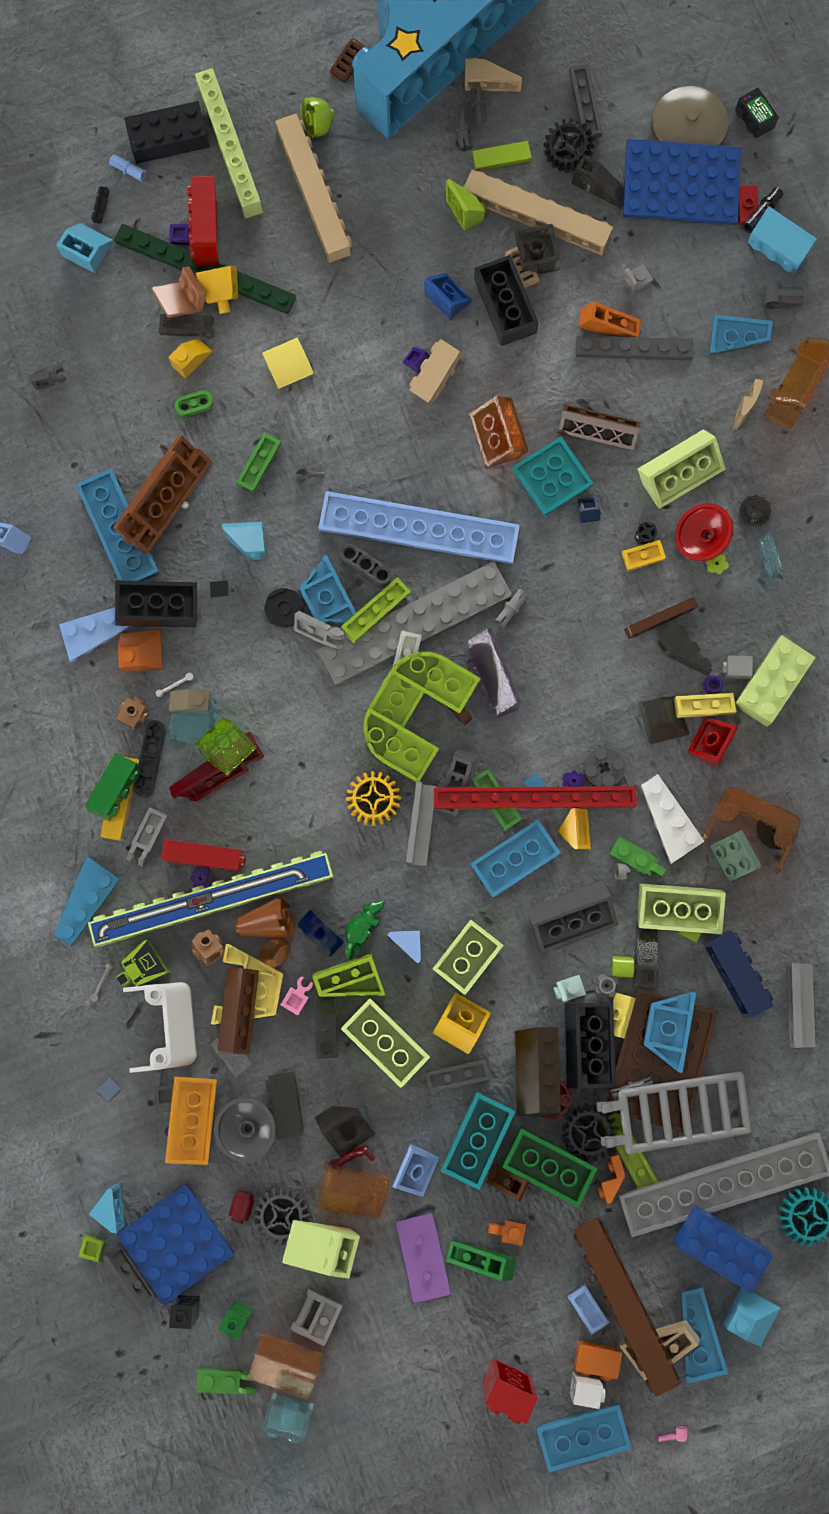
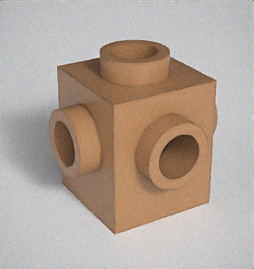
(132, 719)
(207, 947)

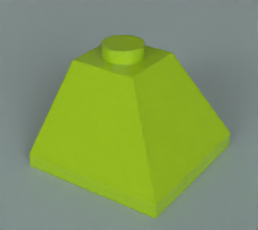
(464, 205)

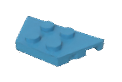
(326, 595)
(670, 1028)

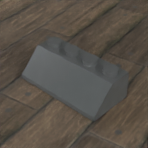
(572, 916)

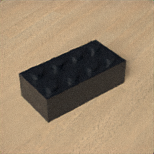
(166, 132)
(505, 300)
(155, 603)

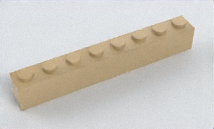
(313, 189)
(537, 211)

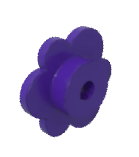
(568, 777)
(205, 873)

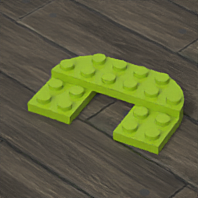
(397, 700)

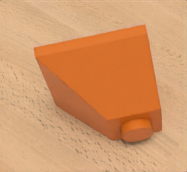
(140, 651)

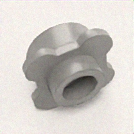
(610, 990)

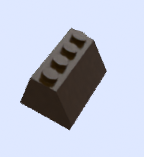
(537, 1072)

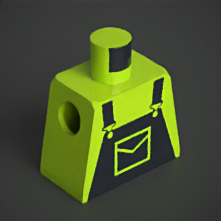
(142, 966)

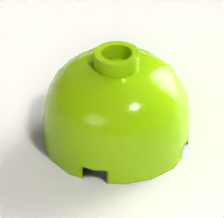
(317, 116)

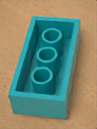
(477, 1140)

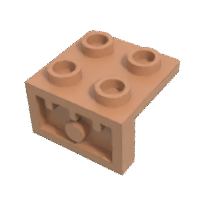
(181, 297)

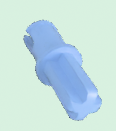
(127, 167)

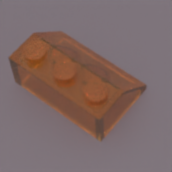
(498, 431)
(353, 1192)
(285, 1366)

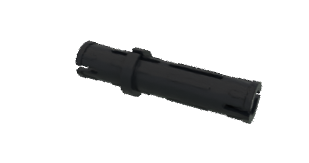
(773, 198)

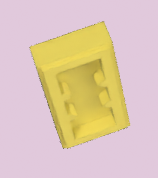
(622, 1012)

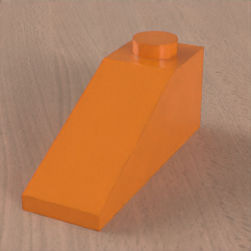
(608, 321)

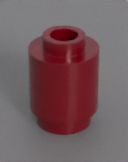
(241, 1207)

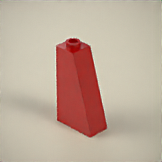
(202, 855)

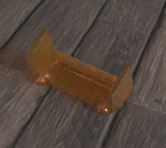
(799, 382)
(785, 822)

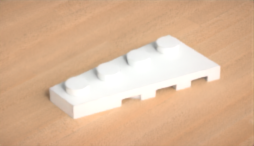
(670, 820)

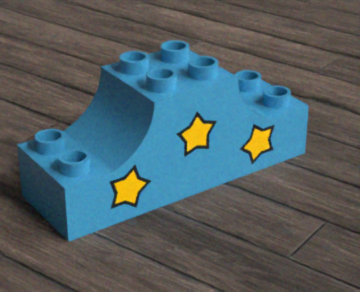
(424, 52)

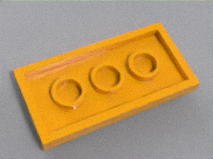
(190, 1120)

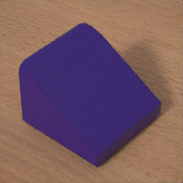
(415, 359)

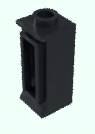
(184, 1315)

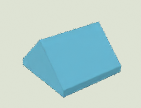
(110, 1209)

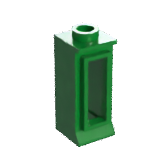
(235, 1320)

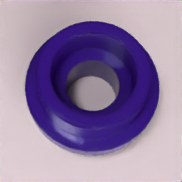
(713, 679)

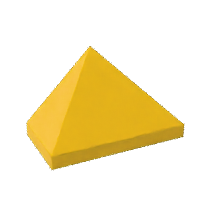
(576, 829)

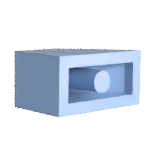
(13, 538)

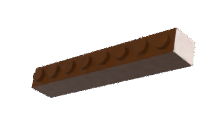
(628, 1307)

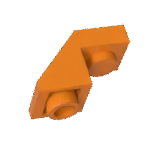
(610, 1186)

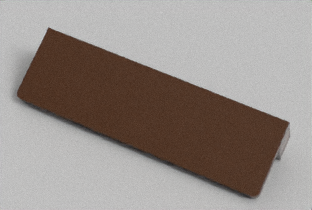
(238, 1010)

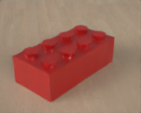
(203, 221)
(509, 1392)

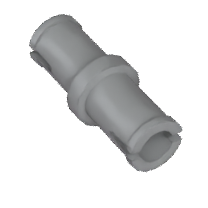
(511, 608)

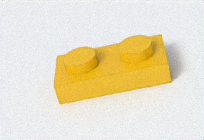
(643, 555)

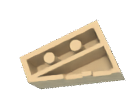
(436, 371)
(677, 1339)

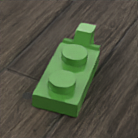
(636, 858)

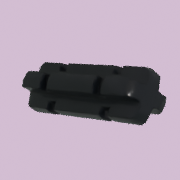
(100, 205)

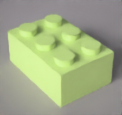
(467, 957)

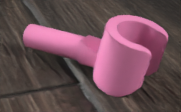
(680, 1435)

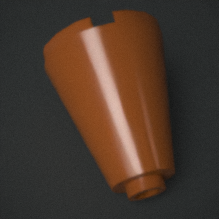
(267, 920)

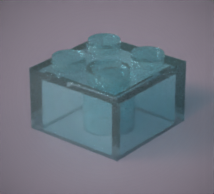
(287, 1418)

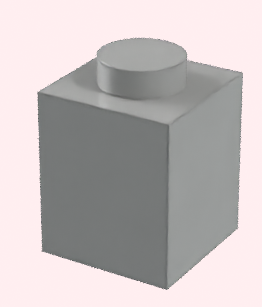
(737, 667)

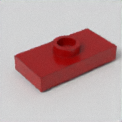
(747, 202)

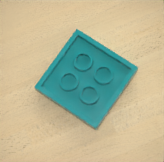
(552, 476)

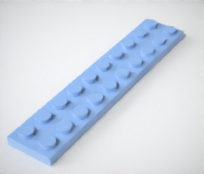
(419, 527)

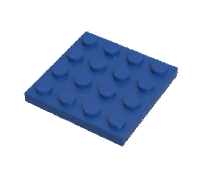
(175, 1244)

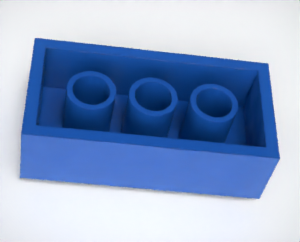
(723, 1248)

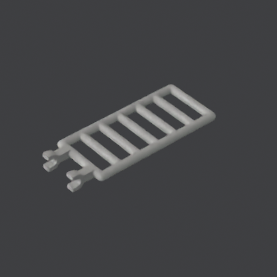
(688, 1138)

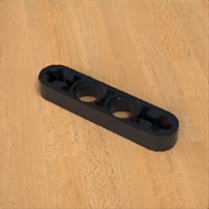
(146, 758)

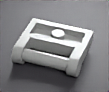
(323, 1320)

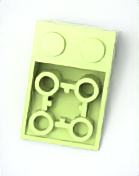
(321, 1248)

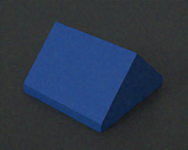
(446, 294)

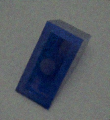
(320, 933)

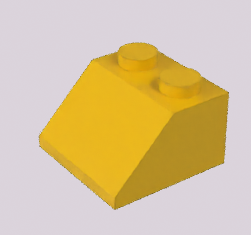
(462, 1023)

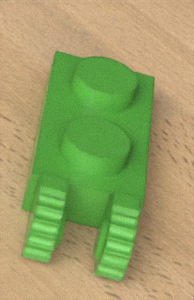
(223, 1381)

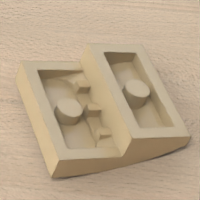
(747, 403)

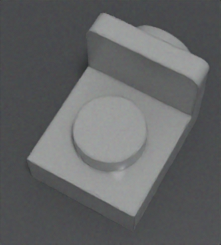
(636, 278)

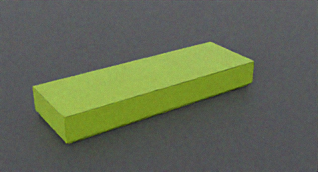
(501, 156)

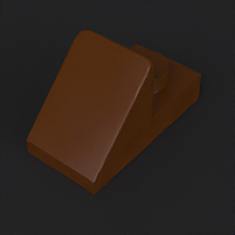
(507, 1182)

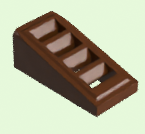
(352, 49)

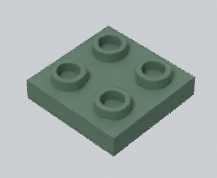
(736, 855)

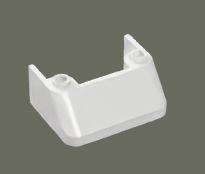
(178, 1025)

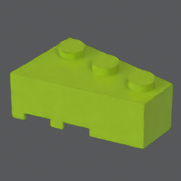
(350, 978)

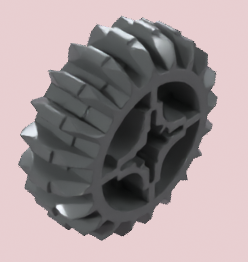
(276, 1207)

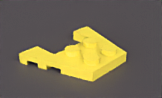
(268, 984)

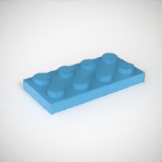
(515, 858)
(583, 1437)

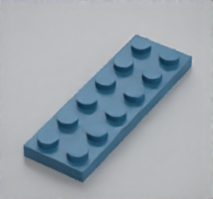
(105, 506)

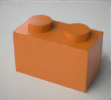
(597, 1360)

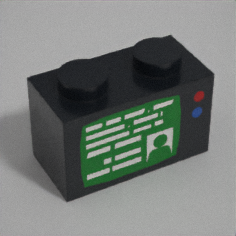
(756, 113)

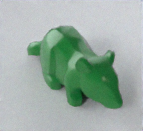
(358, 929)

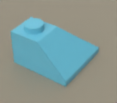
(247, 538)
(751, 1317)

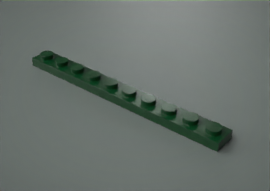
(179, 258)

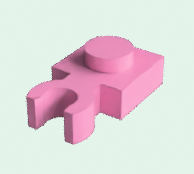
(295, 998)

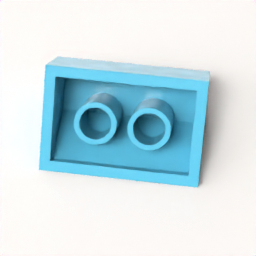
(781, 240)

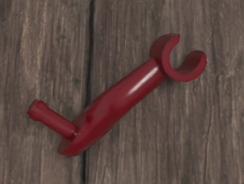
(351, 1155)

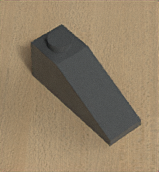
(459, 773)

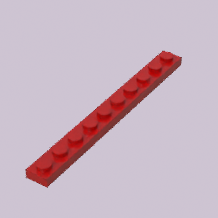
(534, 797)

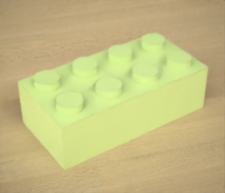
(774, 681)
(385, 1042)

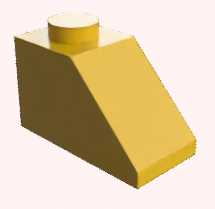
(189, 356)

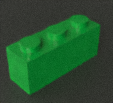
(113, 787)

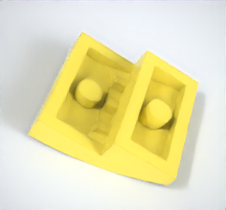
(287, 363)

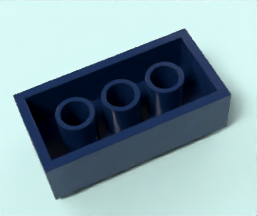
(738, 975)

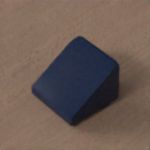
(589, 509)

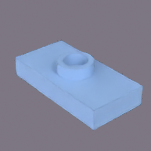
(588, 1309)

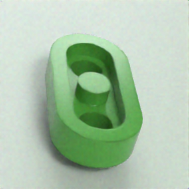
(194, 401)

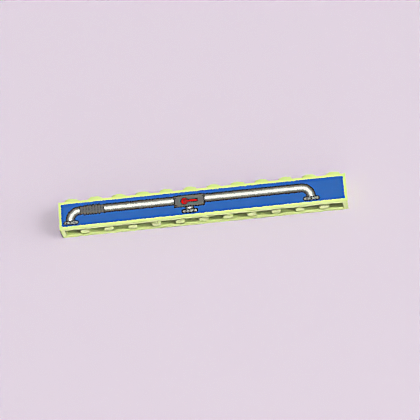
(210, 900)

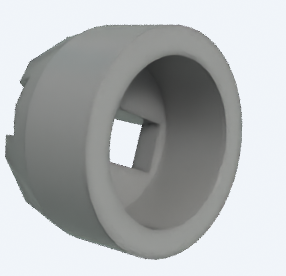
(621, 871)

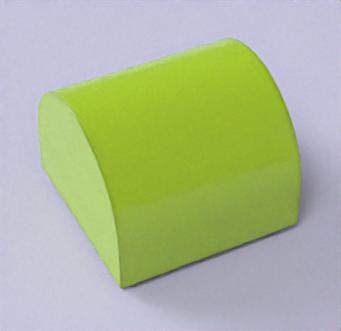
(622, 967)

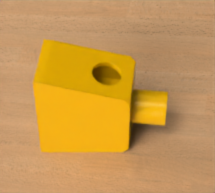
(220, 286)

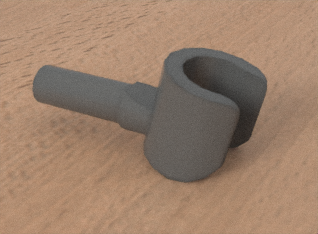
(306, 474)

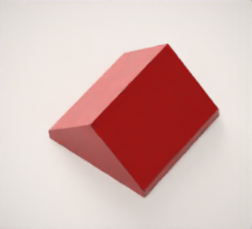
(712, 741)

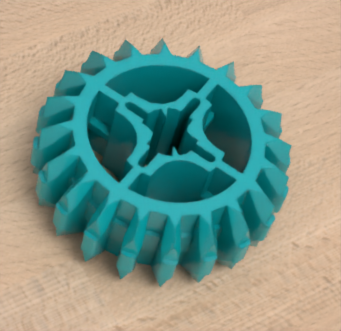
(809, 1207)

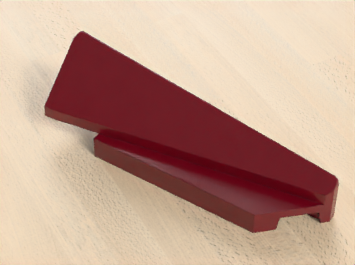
(209, 778)

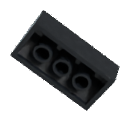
(590, 1045)

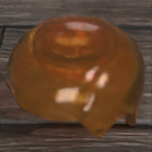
(275, 952)

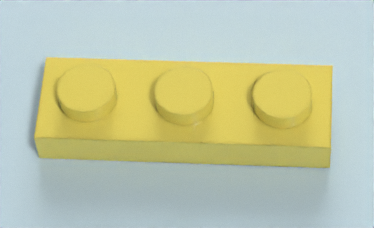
(705, 705)

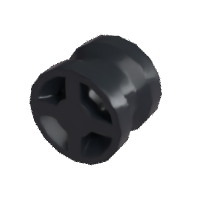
(647, 529)

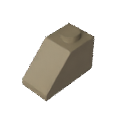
(190, 701)

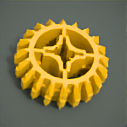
(382, 798)

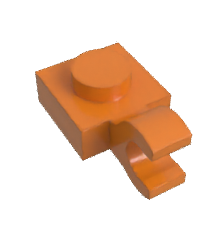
(511, 1231)

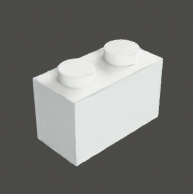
(586, 1390)

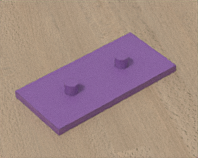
(423, 1258)

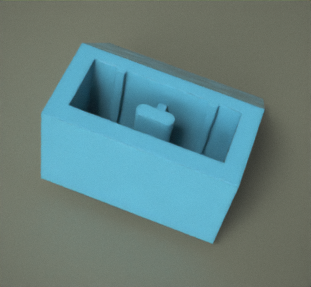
(84, 246)

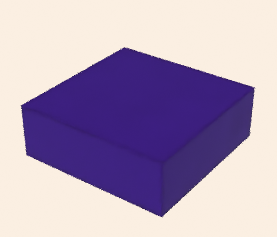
(179, 234)

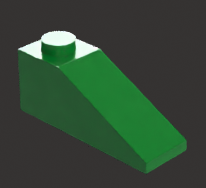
(482, 1260)

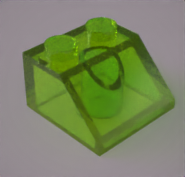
(225, 746)

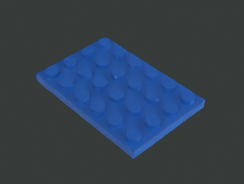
(681, 181)

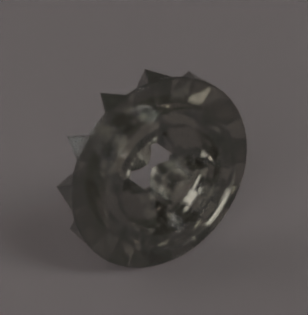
(758, 518)

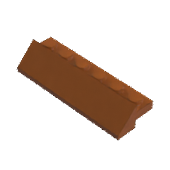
(162, 495)

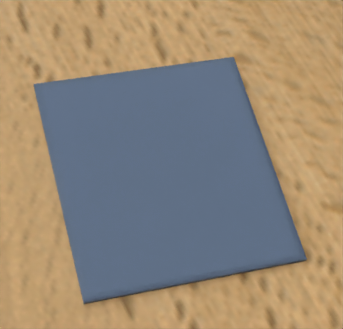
(108, 1089)

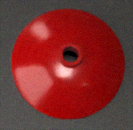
(697, 525)

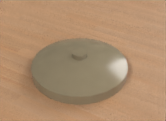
(690, 116)

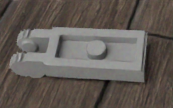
(318, 630)
(147, 835)

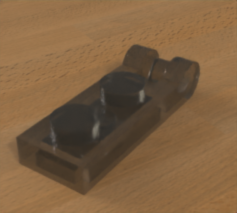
(186, 325)

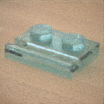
(770, 556)

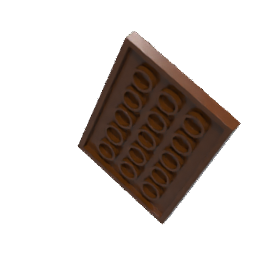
(638, 1062)

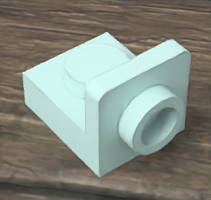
(569, 989)

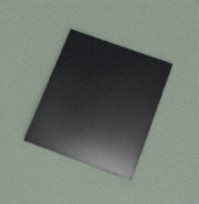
(219, 588)

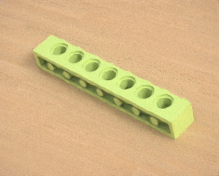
(228, 143)

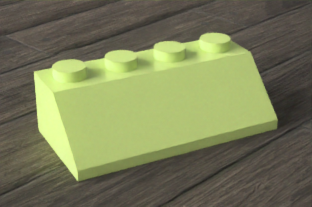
(682, 468)
(681, 908)

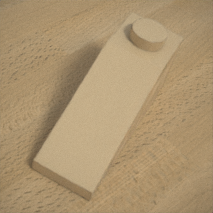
(490, 76)

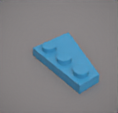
(737, 332)

